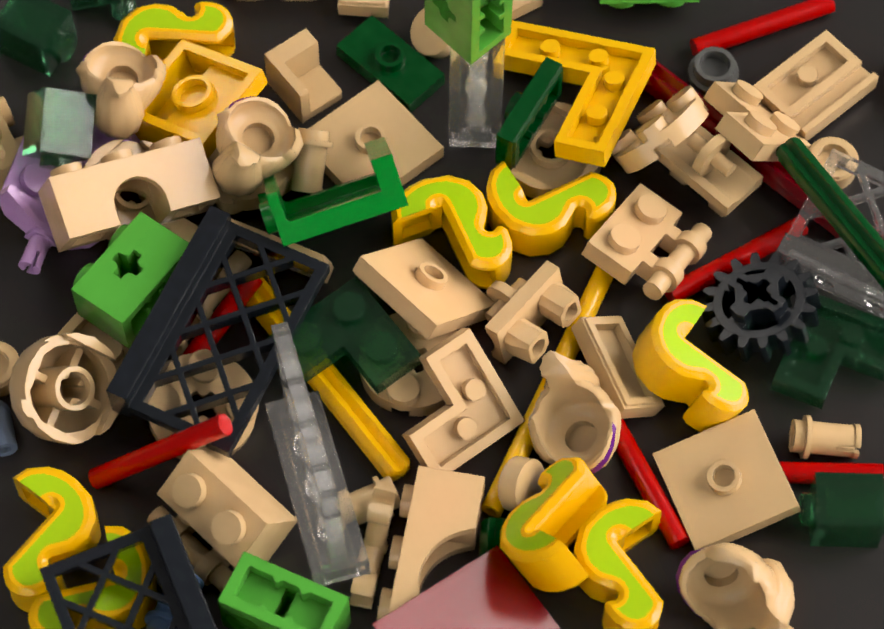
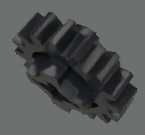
(761, 307)

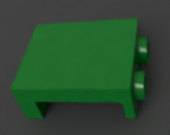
(335, 205)

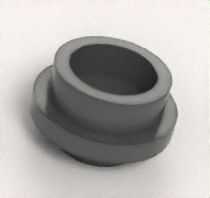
(710, 66)

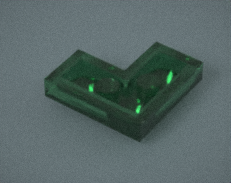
(358, 327)
(841, 338)

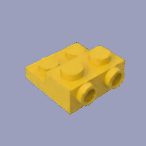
(194, 91)

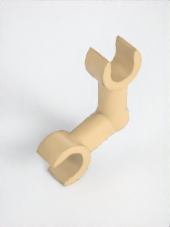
(376, 545)

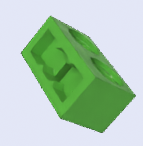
(274, 598)

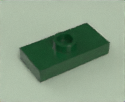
(385, 57)
(528, 112)

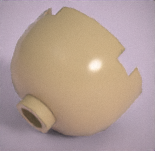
(62, 388)

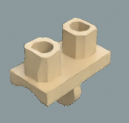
(711, 170)
(523, 308)

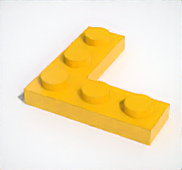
(610, 79)

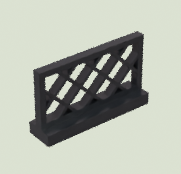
(172, 322)
(167, 561)

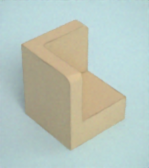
(298, 77)

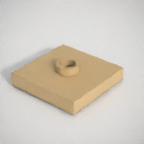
(368, 117)
(423, 288)
(726, 481)

